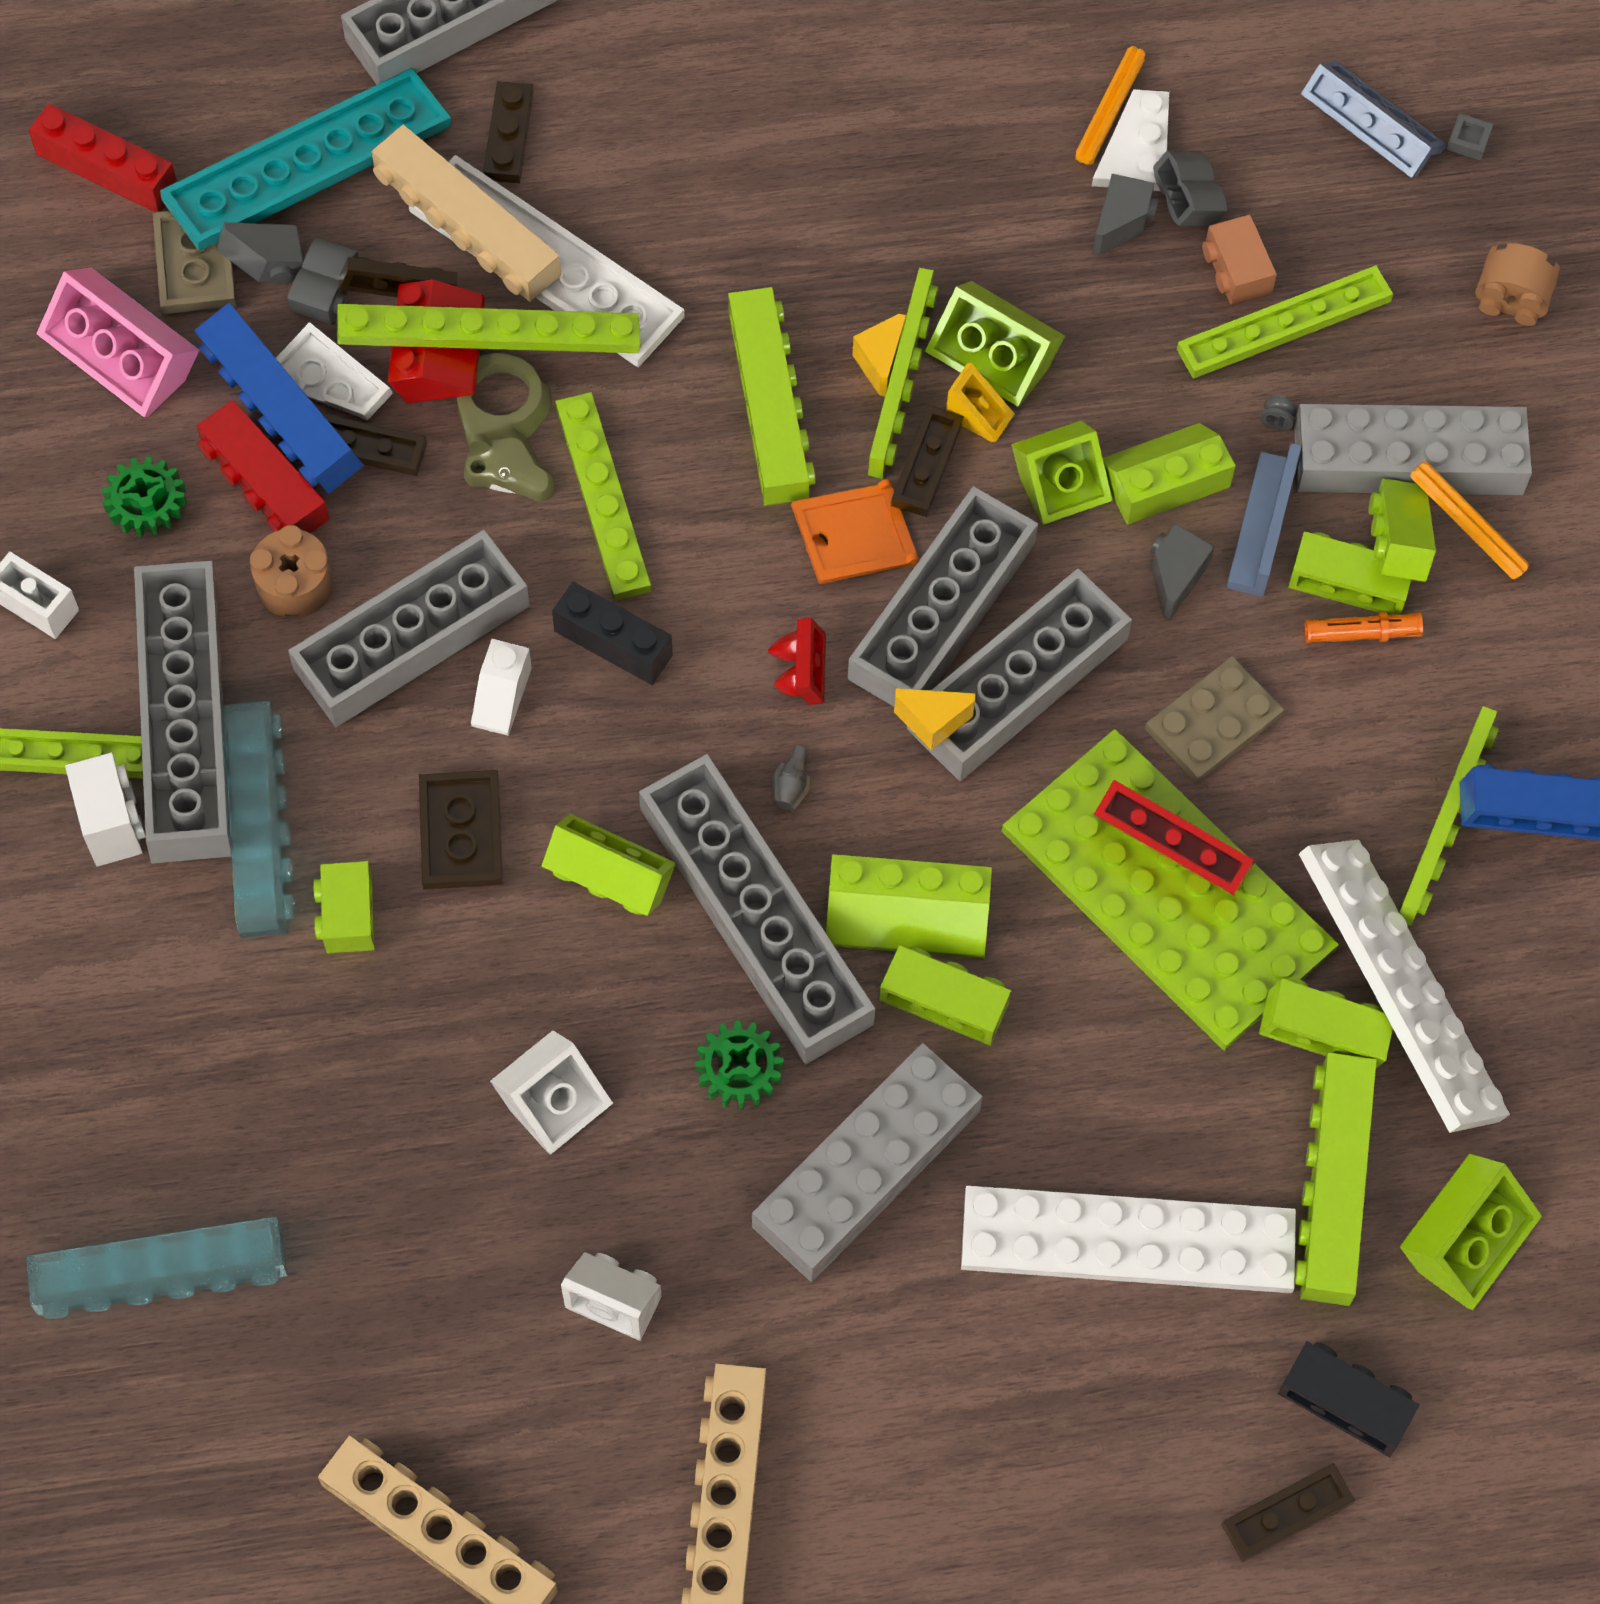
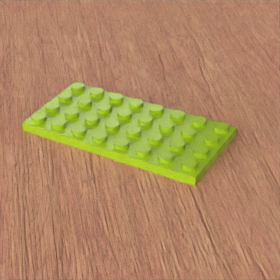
(1187, 935)

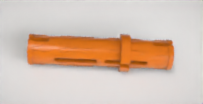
(1360, 628)

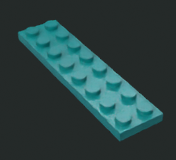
(302, 158)

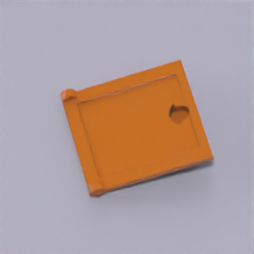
(861, 533)

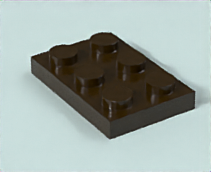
(460, 829)

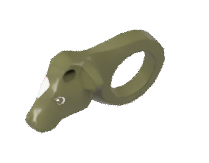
(498, 443)

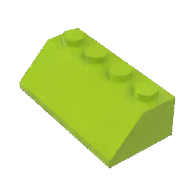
(908, 905)

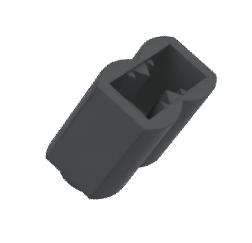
(1190, 188)
(316, 285)

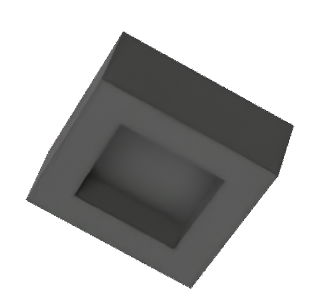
(1469, 136)

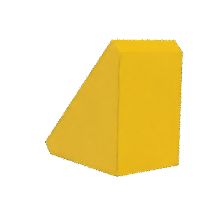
(877, 349)
(979, 403)
(933, 713)

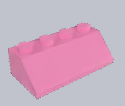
(116, 340)

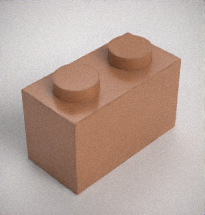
(1239, 260)

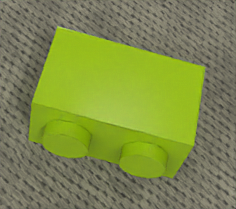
(346, 907)

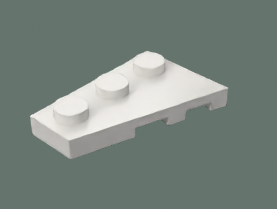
(1137, 139)
(332, 375)

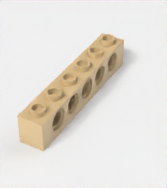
(745, 1388)
(344, 1479)

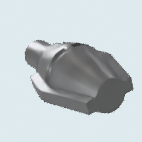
(791, 780)

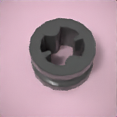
(1279, 413)

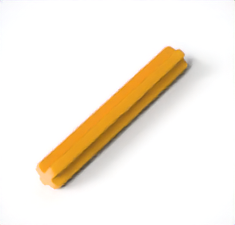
(1110, 105)
(1469, 520)

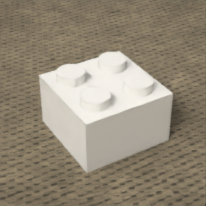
(106, 808)

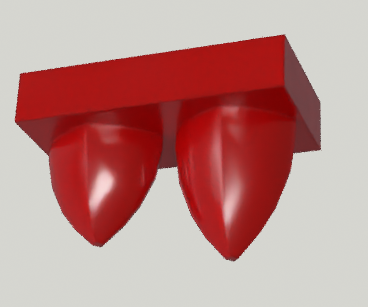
(808, 650)

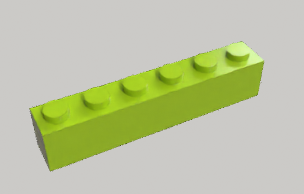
(769, 396)
(1337, 1179)

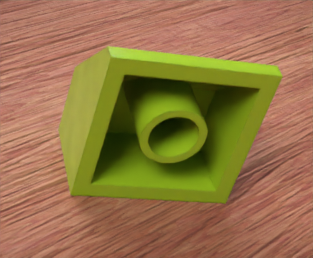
(1063, 471)

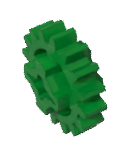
(127, 502)
(727, 1052)

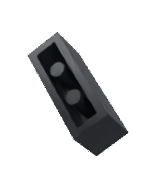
(612, 633)
(1349, 1398)

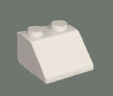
(552, 1091)
(611, 1294)

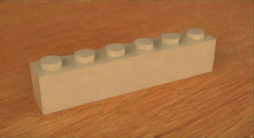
(466, 213)

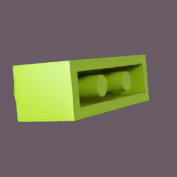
(1402, 530)
(1346, 575)
(608, 865)
(945, 994)
(1325, 1022)

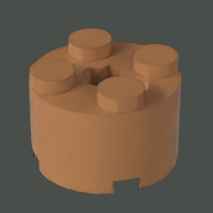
(1517, 283)
(291, 572)

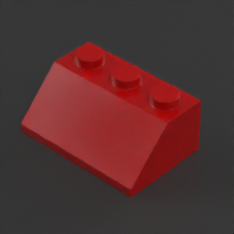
(434, 372)

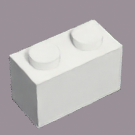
(35, 596)

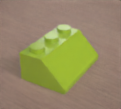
(998, 339)
(1168, 472)
(1471, 1230)

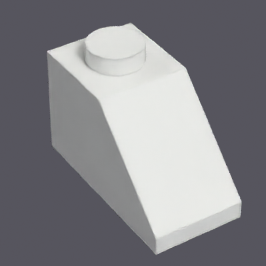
(501, 686)

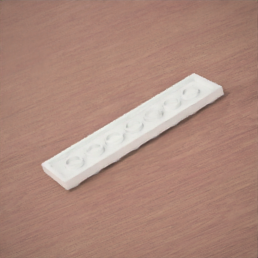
(587, 277)
(1404, 985)
(1129, 1239)

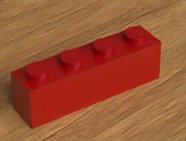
(101, 157)
(260, 470)
(1174, 838)

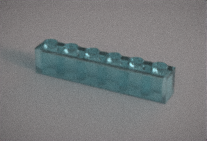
(256, 819)
(156, 1267)

